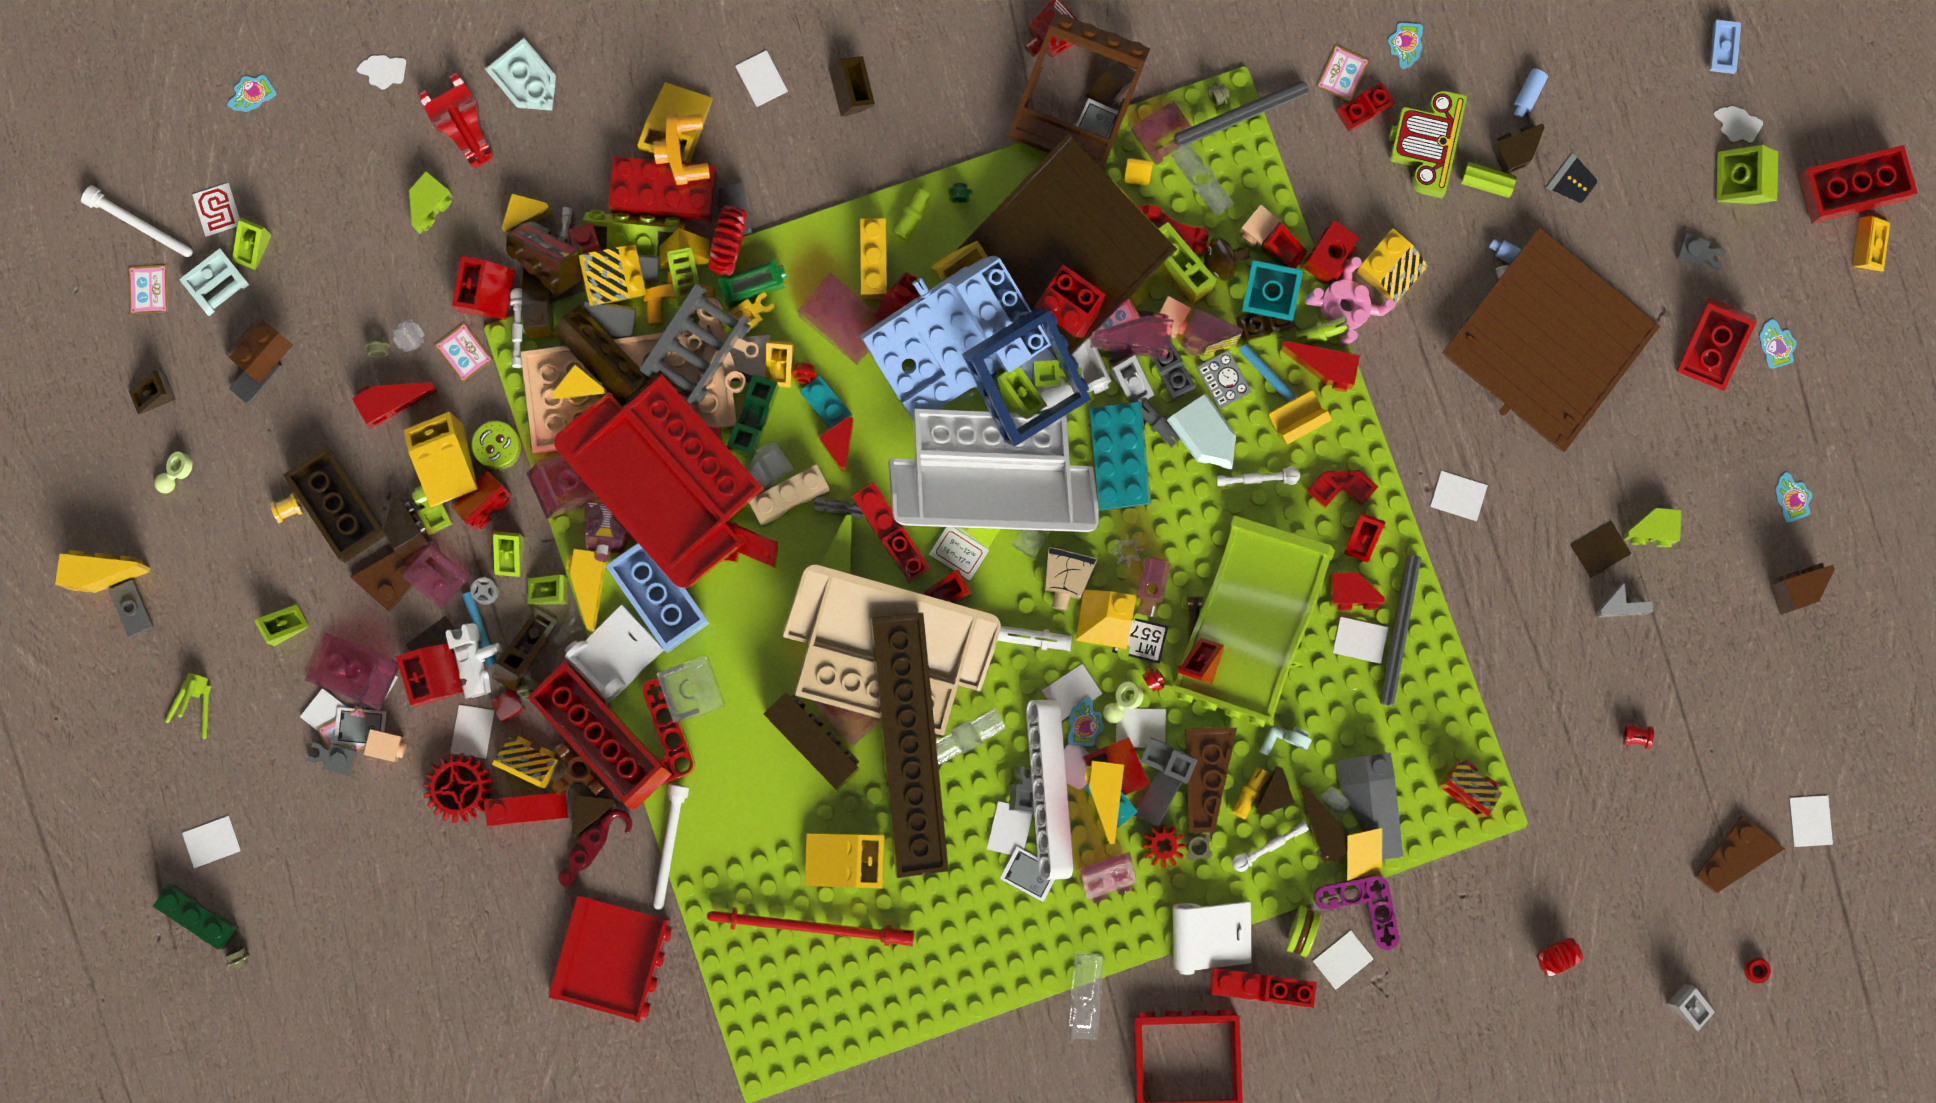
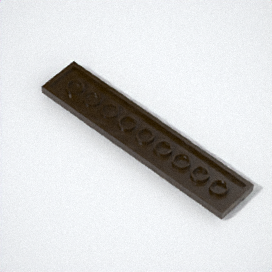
(909, 744)

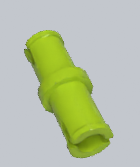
(912, 213)
(1322, 331)

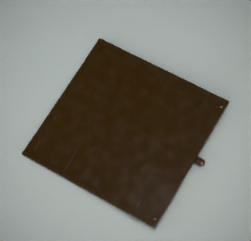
(1075, 218)

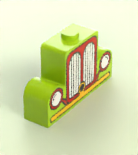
(1429, 141)

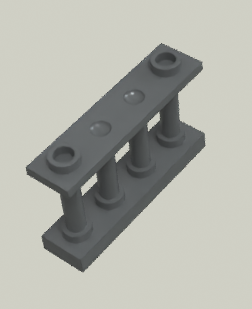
(683, 321)

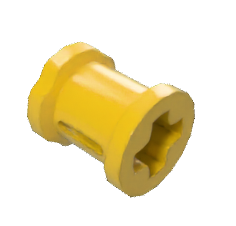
(286, 507)

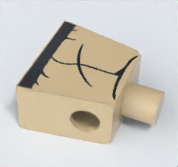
(1067, 575)

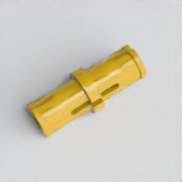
(1251, 793)

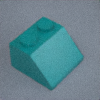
(1272, 290)

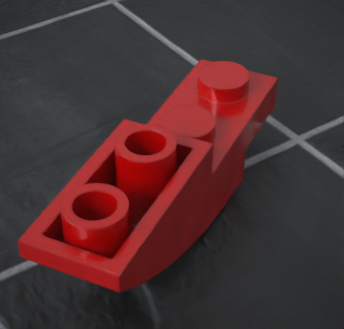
(890, 532)
(1262, 988)

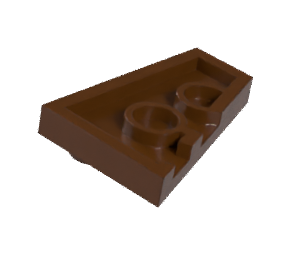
(384, 578)
(1737, 855)

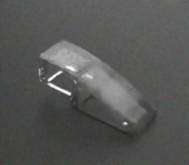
(1086, 996)

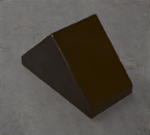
(1111, 84)
(151, 392)
(1276, 794)
(589, 811)

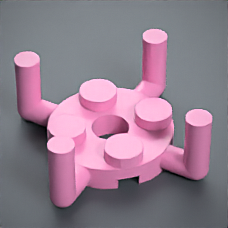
(1355, 294)

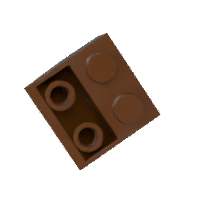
(1798, 590)

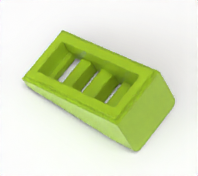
(677, 254)

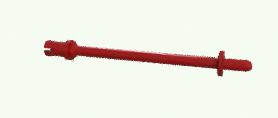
(886, 935)

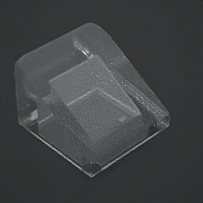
(1334, 801)

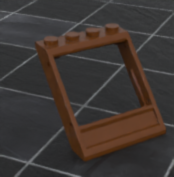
(1046, 131)

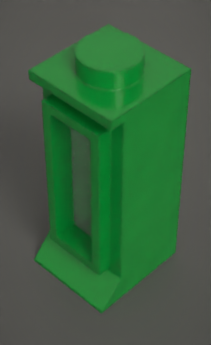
(752, 282)

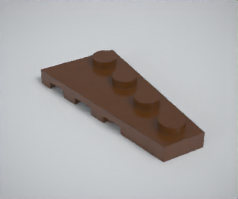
(1209, 776)

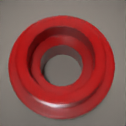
(803, 372)
(1154, 679)
(1765, 970)

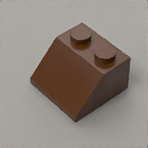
(259, 349)

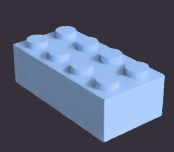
(660, 603)

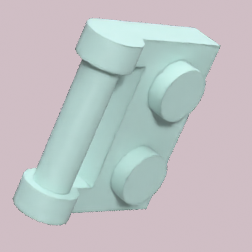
(208, 276)

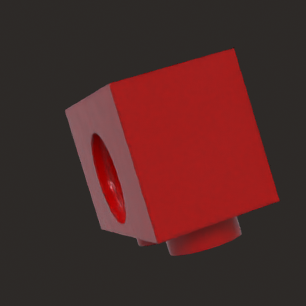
(1319, 260)

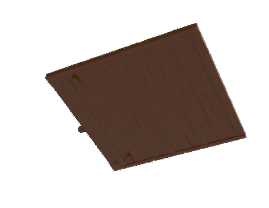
(1550, 340)

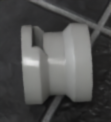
(481, 587)

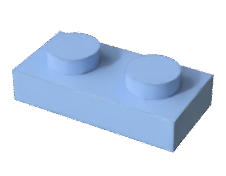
(1725, 46)

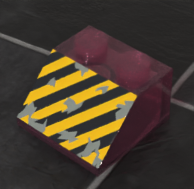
(1209, 334)

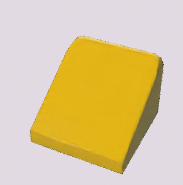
(1138, 171)

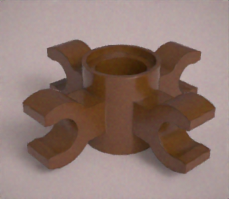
(564, 782)

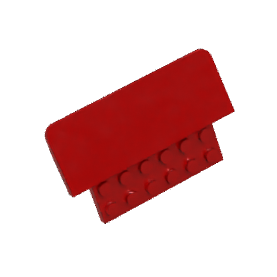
(662, 477)

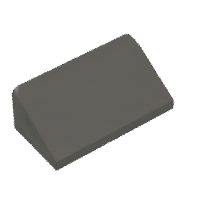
(735, 196)
(613, 318)
(248, 388)
(1158, 799)

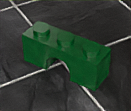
(754, 416)
(194, 917)

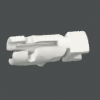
(471, 659)

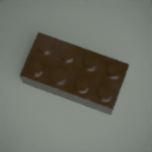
(335, 504)
(811, 741)

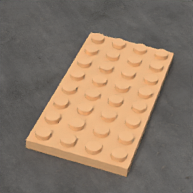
(549, 366)

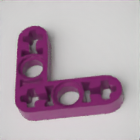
(1364, 895)

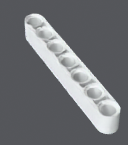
(1049, 789)

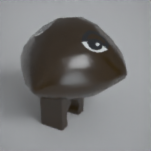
(1222, 259)

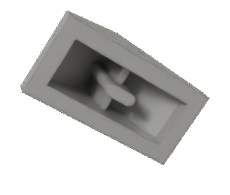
(1691, 1006)

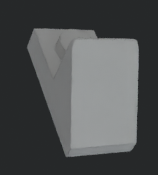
(1131, 379)
(1617, 605)

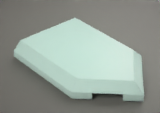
(524, 77)
(1205, 432)

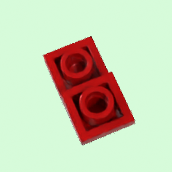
(1365, 107)

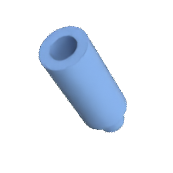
(1529, 92)
(1505, 250)

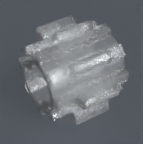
(408, 335)
(1126, 543)

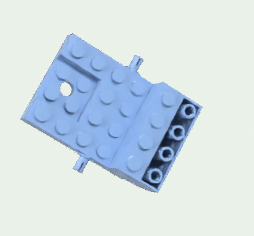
(946, 324)

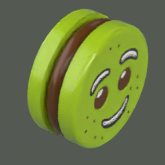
(496, 445)
(1303, 931)

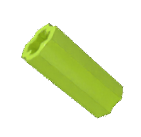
(1488, 179)

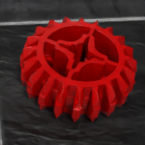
(727, 240)
(455, 777)

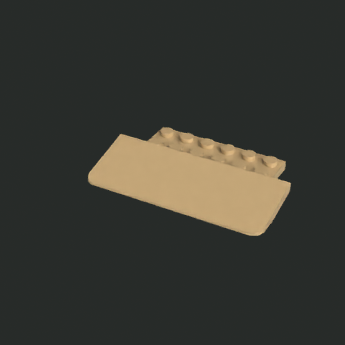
(838, 667)

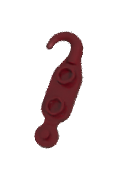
(590, 845)

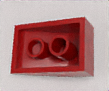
(1716, 343)

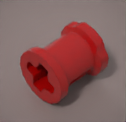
(1630, 731)

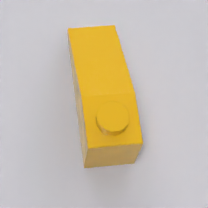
(587, 579)
(1105, 789)

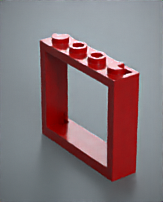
(1196, 1017)

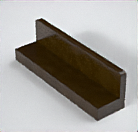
(600, 354)

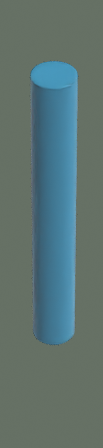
(1270, 376)
(476, 618)

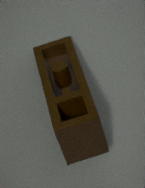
(536, 308)
(524, 649)
(1325, 830)

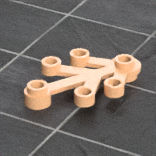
(709, 352)

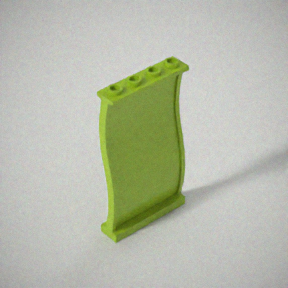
(1259, 615)

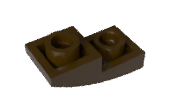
(1260, 326)

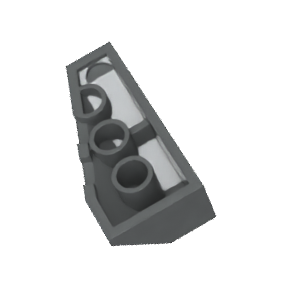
(1373, 797)

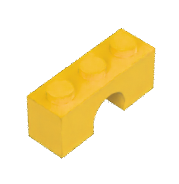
(873, 258)

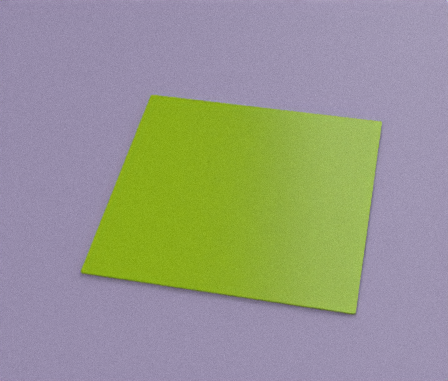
(827, 1002)

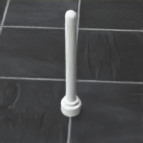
(94, 198)
(677, 796)

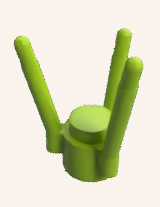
(192, 687)

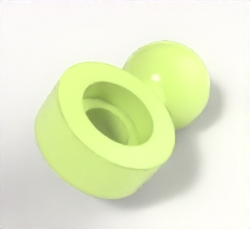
(177, 466)
(1114, 711)

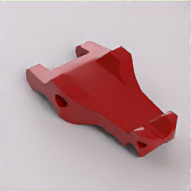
(457, 117)
(1194, 237)

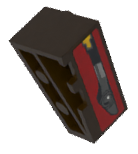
(545, 256)

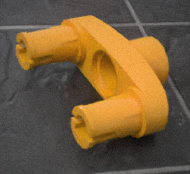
(669, 150)
(655, 296)

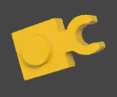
(752, 310)

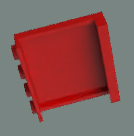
(610, 959)

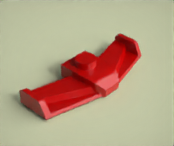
(755, 546)

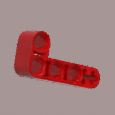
(664, 730)

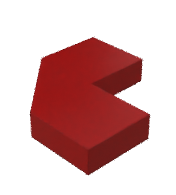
(1351, 482)

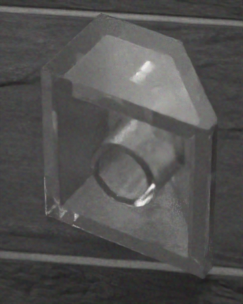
(691, 689)

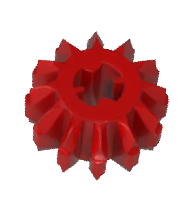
(1165, 854)
(1559, 956)

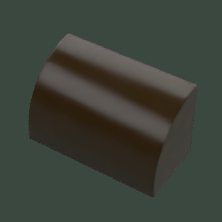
(851, 85)

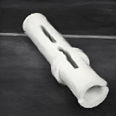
(1063, 641)

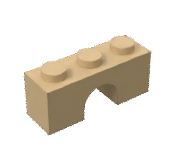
(784, 496)

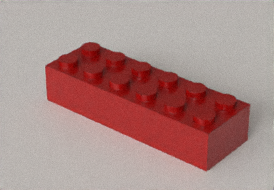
(599, 736)

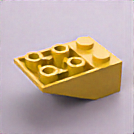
(674, 101)
(441, 458)
(92, 574)
(844, 860)

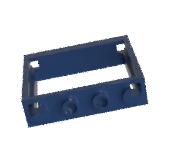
(975, 362)

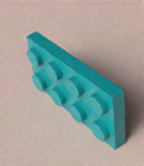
(1120, 456)

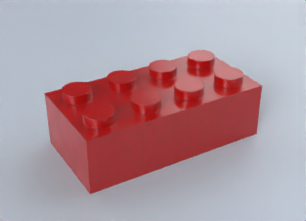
(1857, 184)
(650, 188)

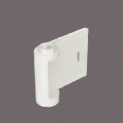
(1093, 373)
(611, 656)
(1211, 936)

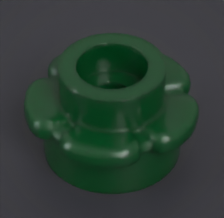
(959, 193)

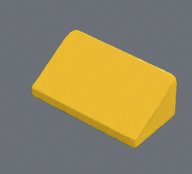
(1871, 243)

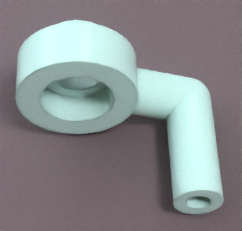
(1296, 737)

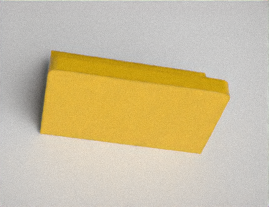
(1298, 417)

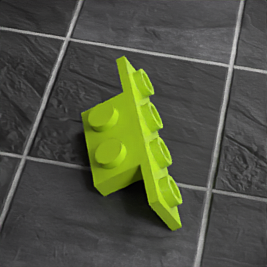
(633, 230)

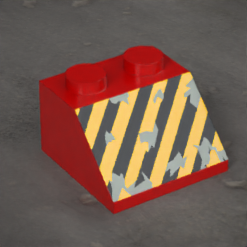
(1471, 789)

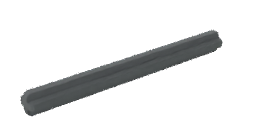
(1241, 114)
(1400, 630)

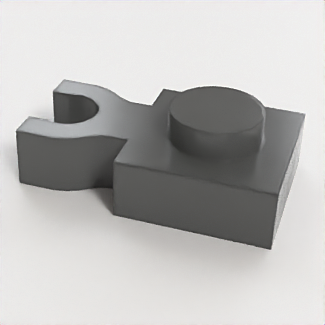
(1697, 251)
(336, 758)
(1021, 793)

